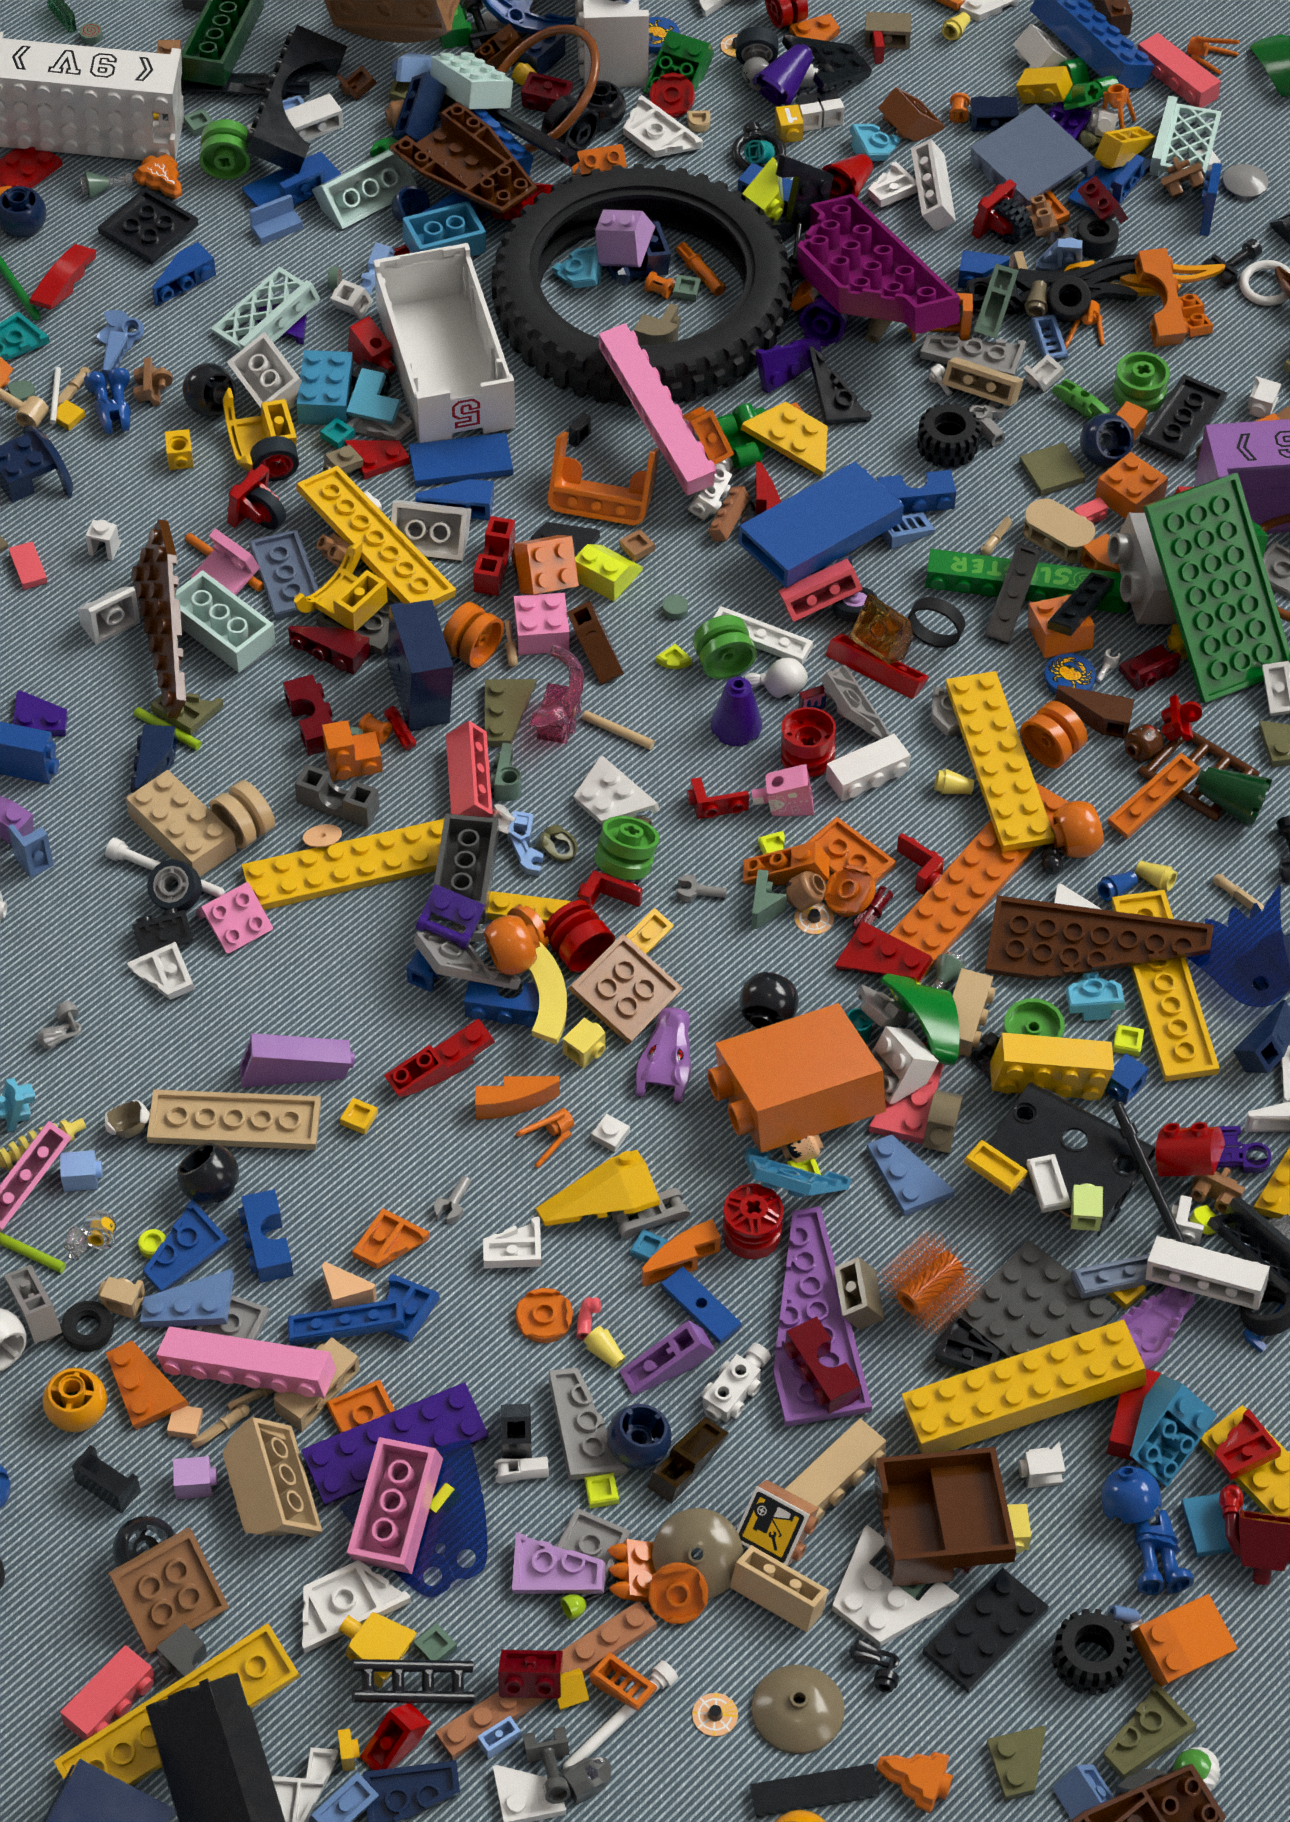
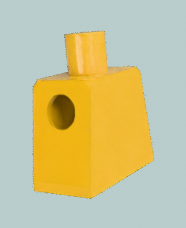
(377, 1640)

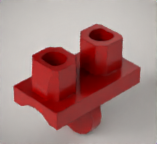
(1180, 719)

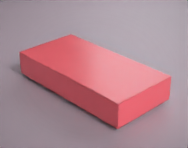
(28, 565)

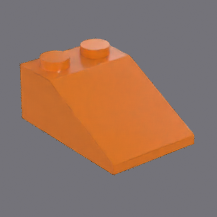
(1183, 1640)

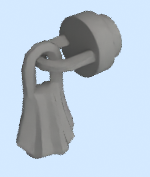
(51, 1036)

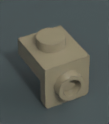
(345, 458)

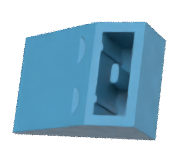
(1169, 1428)

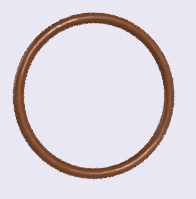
(592, 80)

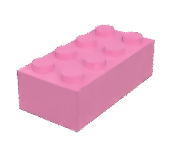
(395, 1505)

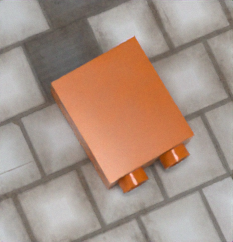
(797, 1078)

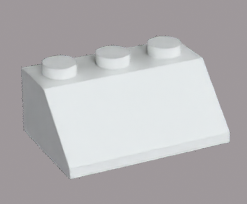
(266, 372)
(433, 528)

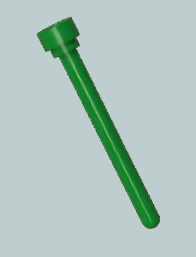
(18, 290)

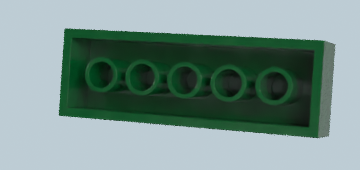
(219, 40)

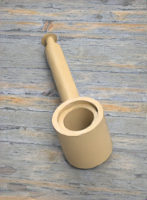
(29, 412)

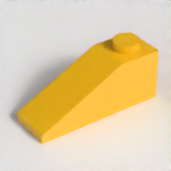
(1122, 146)

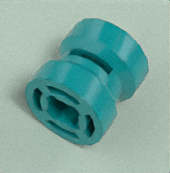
(764, 149)
(861, 1022)

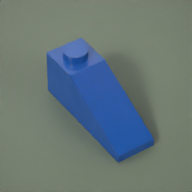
(470, 493)

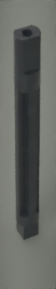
(535, 136)

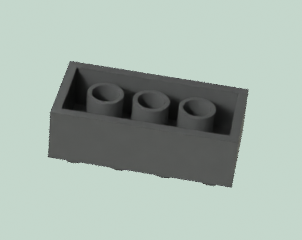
(468, 858)

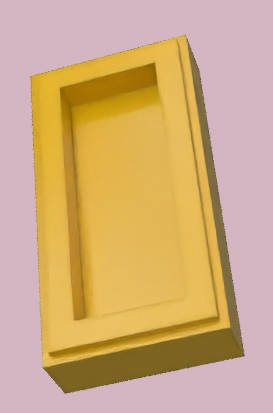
(995, 1167)

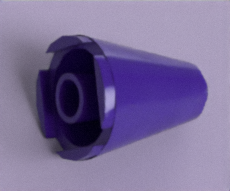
(784, 75)
(823, 322)
(736, 714)

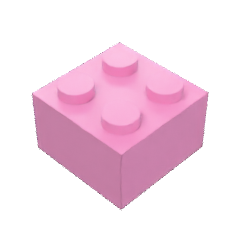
(541, 623)

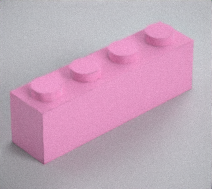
(30, 1169)

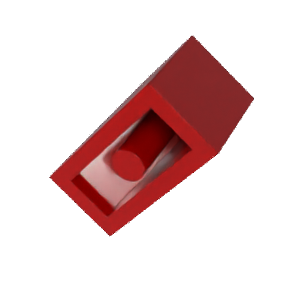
(395, 1737)

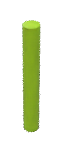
(154, 720)
(32, 1253)

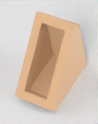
(346, 1288)

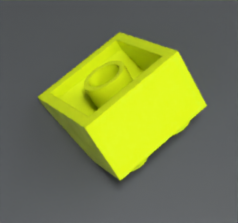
(767, 191)
(605, 570)

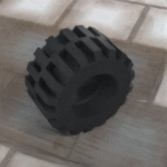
(935, 432)
(1099, 1630)

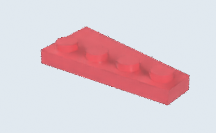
(908, 1116)

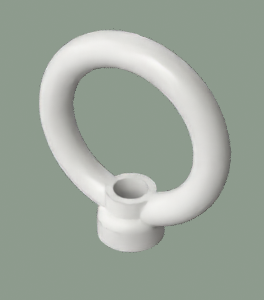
(1250, 294)

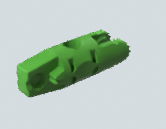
(1079, 399)

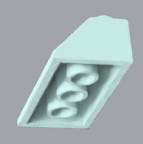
(363, 189)

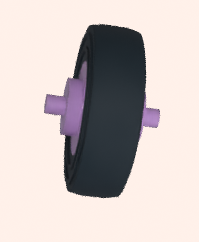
(850, 607)

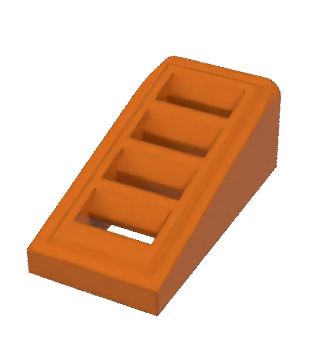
(612, 1663)

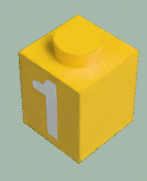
(789, 123)

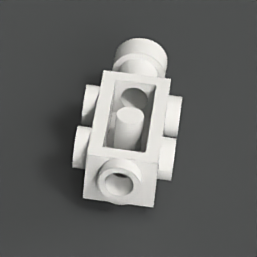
(707, 500)
(736, 1386)

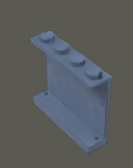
(1032, 154)

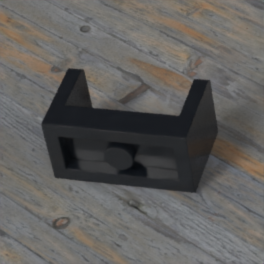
(105, 1481)

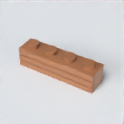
(729, 513)

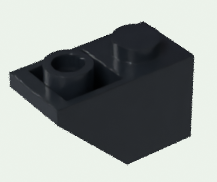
(516, 1431)

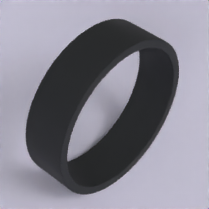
(944, 608)

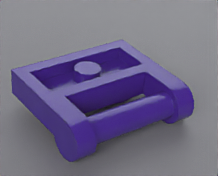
(454, 909)

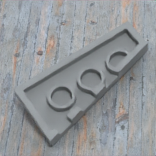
(994, 355)
(581, 1427)

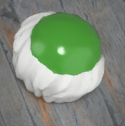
(1203, 1761)

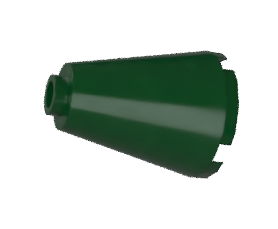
(1234, 792)

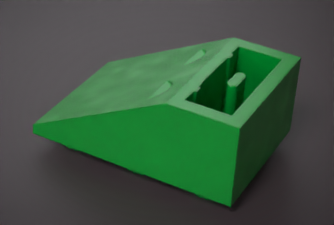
(681, 56)

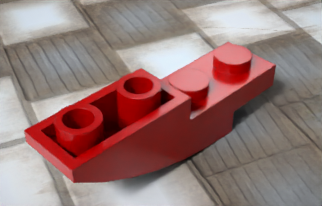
(440, 1063)

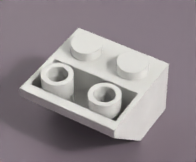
(904, 1062)

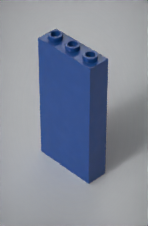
(820, 524)

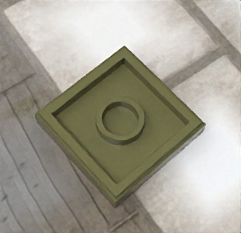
(1052, 469)

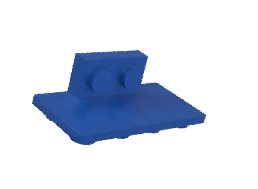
(314, 172)
(1117, 181)

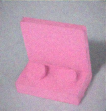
(228, 563)
(236, 917)

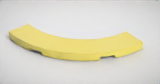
(552, 997)

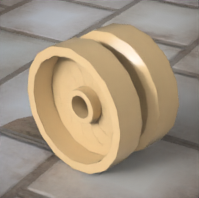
(244, 812)

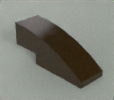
(687, 1459)

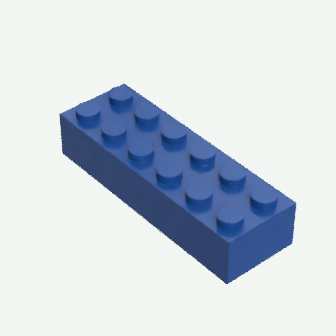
(1095, 40)

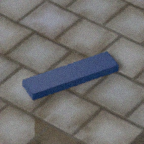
(346, 1322)

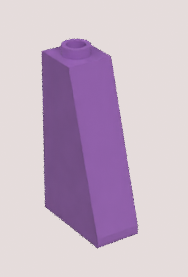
(293, 1060)

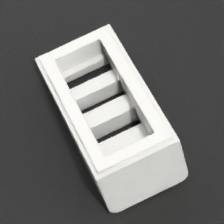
(1269, 1119)

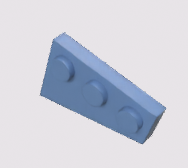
(906, 1176)
(190, 1304)

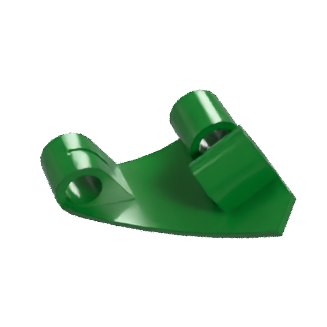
(1275, 58)
(1083, 91)
(745, 447)
(934, 1011)

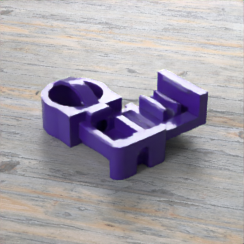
(1236, 1157)

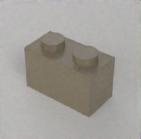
(894, 28)
(859, 1293)

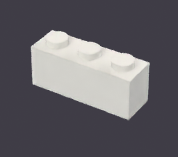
(868, 767)

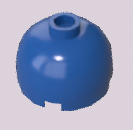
(1130, 1495)

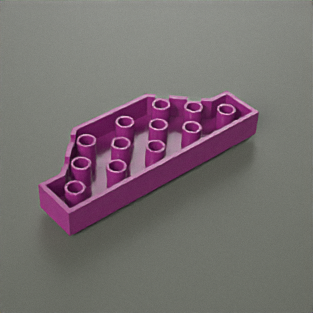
(870, 270)

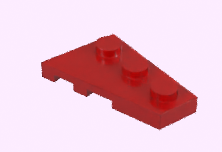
(881, 953)

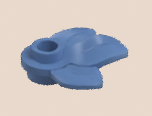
(120, 322)

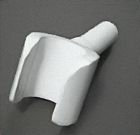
(936, 375)
(1108, 663)

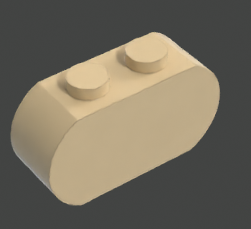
(1057, 529)

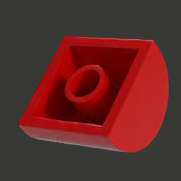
(1188, 1150)

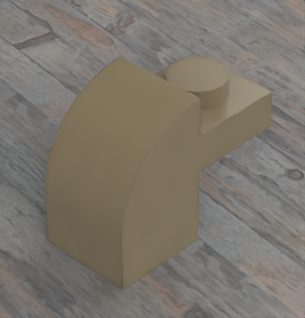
(659, 331)
(942, 1120)

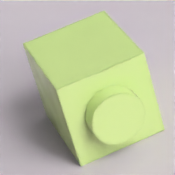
(1086, 1207)

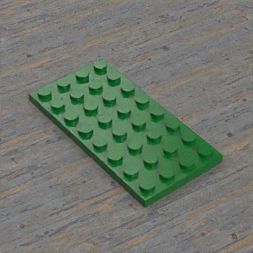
(1217, 585)

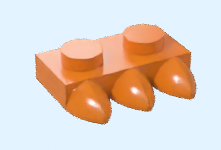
(634, 1570)

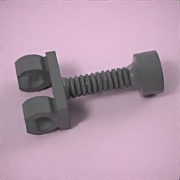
(556, 1787)

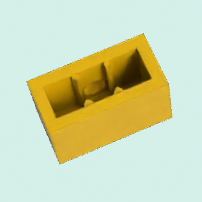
(1044, 85)

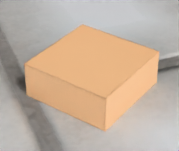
(185, 1422)

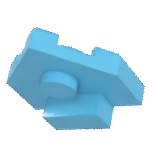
(873, 142)
(580, 268)
(1095, 997)

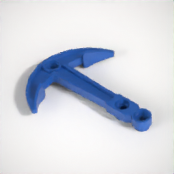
(520, 17)

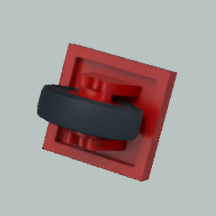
(255, 501)

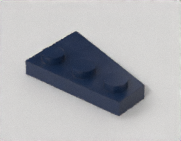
(411, 1790)

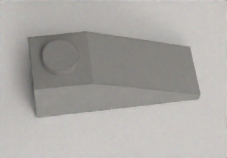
(33, 1304)

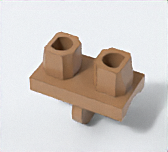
(1192, 173)
(1042, 216)
(153, 382)
(332, 548)
(1217, 1187)

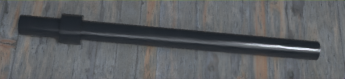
(1129, 1132)

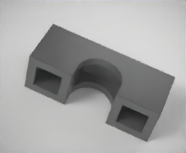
(318, 791)
(181, 1652)

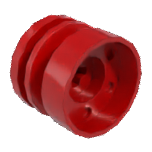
(808, 740)
(578, 935)
(752, 1221)

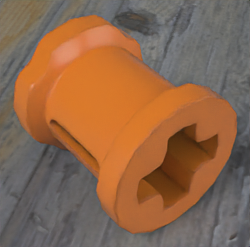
(959, 104)
(666, 287)
(370, 724)

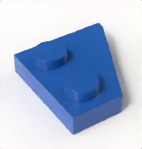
(417, 1305)

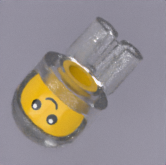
(95, 1233)

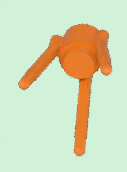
(1200, 46)
(1117, 96)
(1090, 317)
(556, 1124)

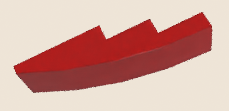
(61, 277)
(765, 491)

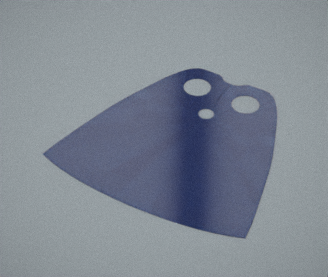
(457, 1523)

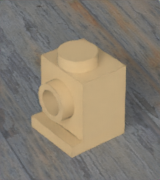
(122, 1296)

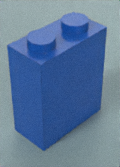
(27, 753)

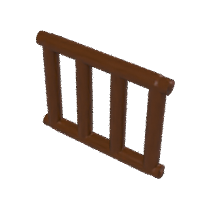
(1204, 746)

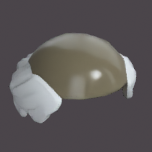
(127, 1120)

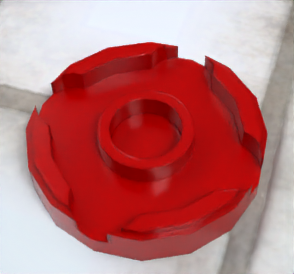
(673, 94)

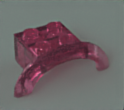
(560, 703)

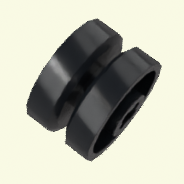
(581, 132)

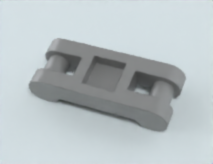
(653, 1216)

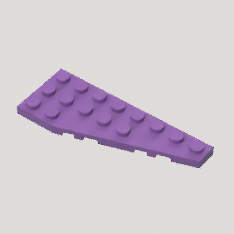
(807, 1293)

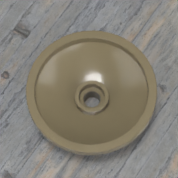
(701, 1530)
(796, 1726)

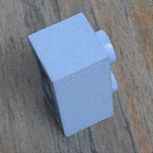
(499, 1737)

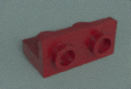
(543, 90)
(1101, 201)
(1150, 667)
(530, 1674)

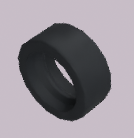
(1268, 1324)

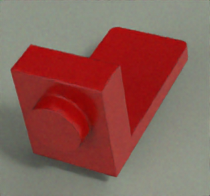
(717, 805)
(930, 861)
(610, 886)

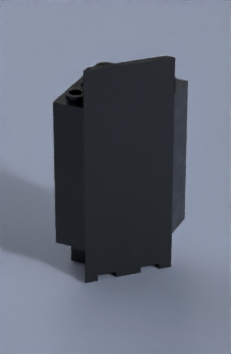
(214, 1755)

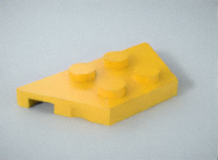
(792, 435)

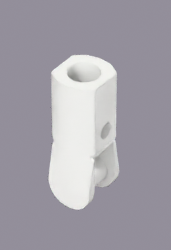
(504, 817)
(527, 1469)

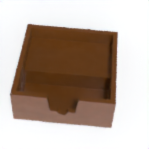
(942, 1514)

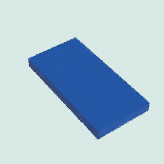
(460, 459)

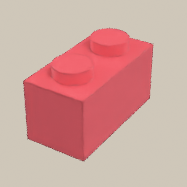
(1094, 510)

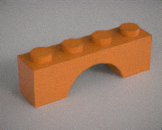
(1155, 270)

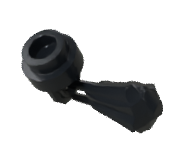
(989, 1043)
(884, 1679)

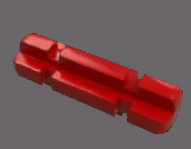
(400, 728)

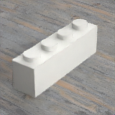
(315, 117)
(933, 185)
(1207, 1272)

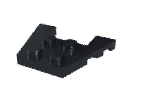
(838, 60)
(808, 187)

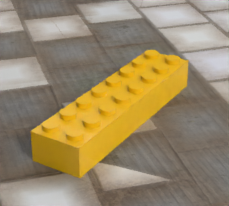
(1024, 1388)

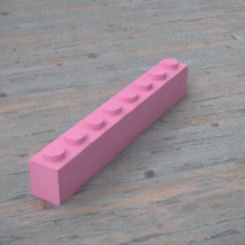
(656, 409)

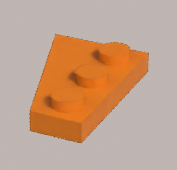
(143, 1386)

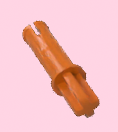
(695, 263)

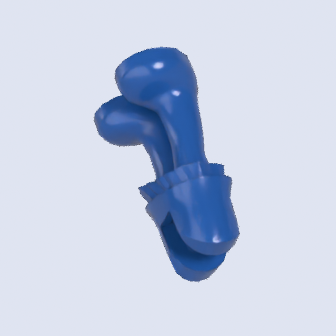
(107, 408)
(1161, 1540)

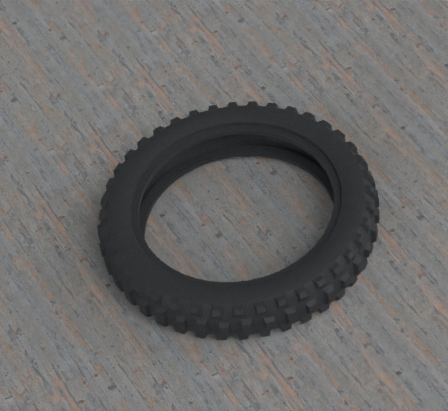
(679, 203)

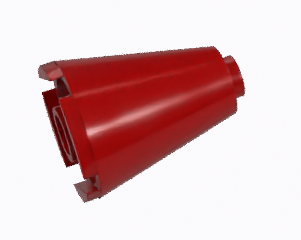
(849, 175)

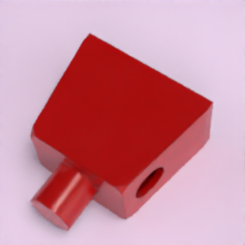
(370, 344)

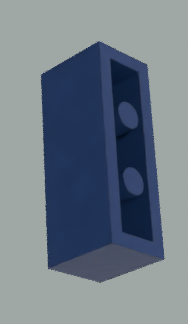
(420, 108)

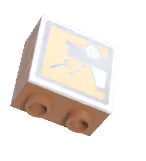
(777, 1523)

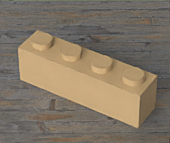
(839, 1467)

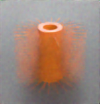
(930, 1283)

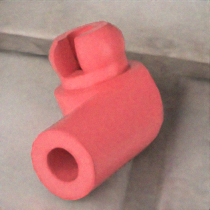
(584, 1320)

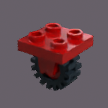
(1002, 215)

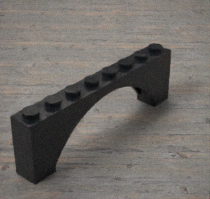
(274, 135)

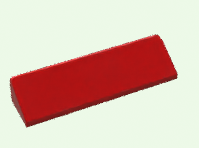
(895, 675)

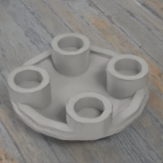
(1245, 181)

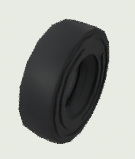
(83, 1310)

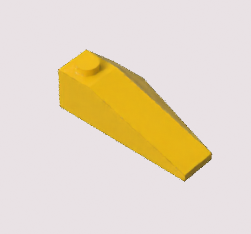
(612, 1186)

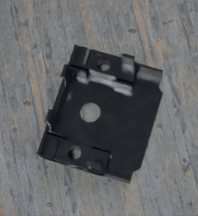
(1093, 1164)

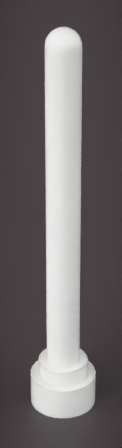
(118, 850)
(662, 1677)

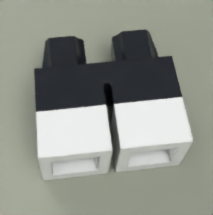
(820, 108)

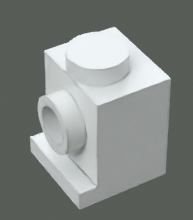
(1102, 121)
(351, 298)

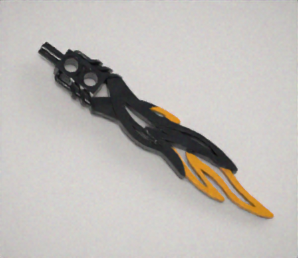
(1096, 276)

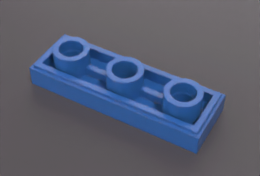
(690, 1295)

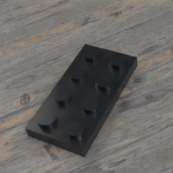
(1183, 417)
(985, 1630)

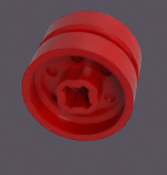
(785, 12)

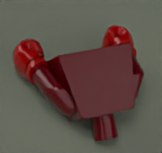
(1255, 1537)

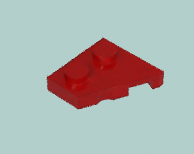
(379, 456)
(1246, 1447)

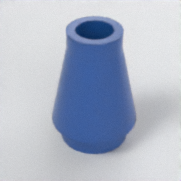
(1116, 885)

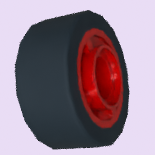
(278, 455)

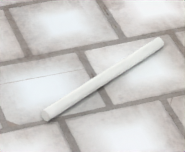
(55, 395)

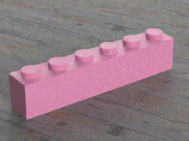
(246, 1362)

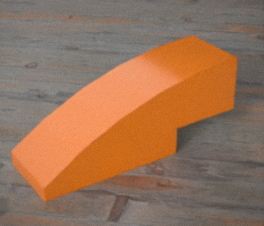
(516, 1096)
(682, 1251)

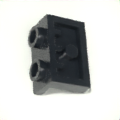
(162, 931)

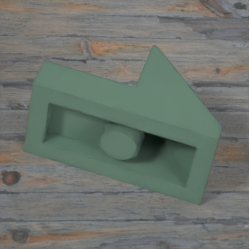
(766, 904)

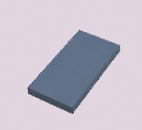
(283, 571)

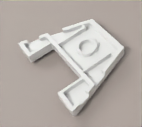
(877, 1607)
(300, 1795)

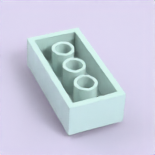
(472, 81)
(223, 622)

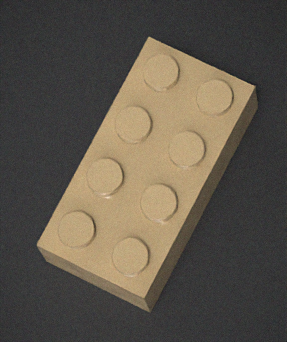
(181, 823)

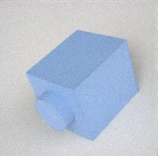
(80, 1170)

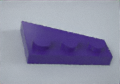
(784, 362)

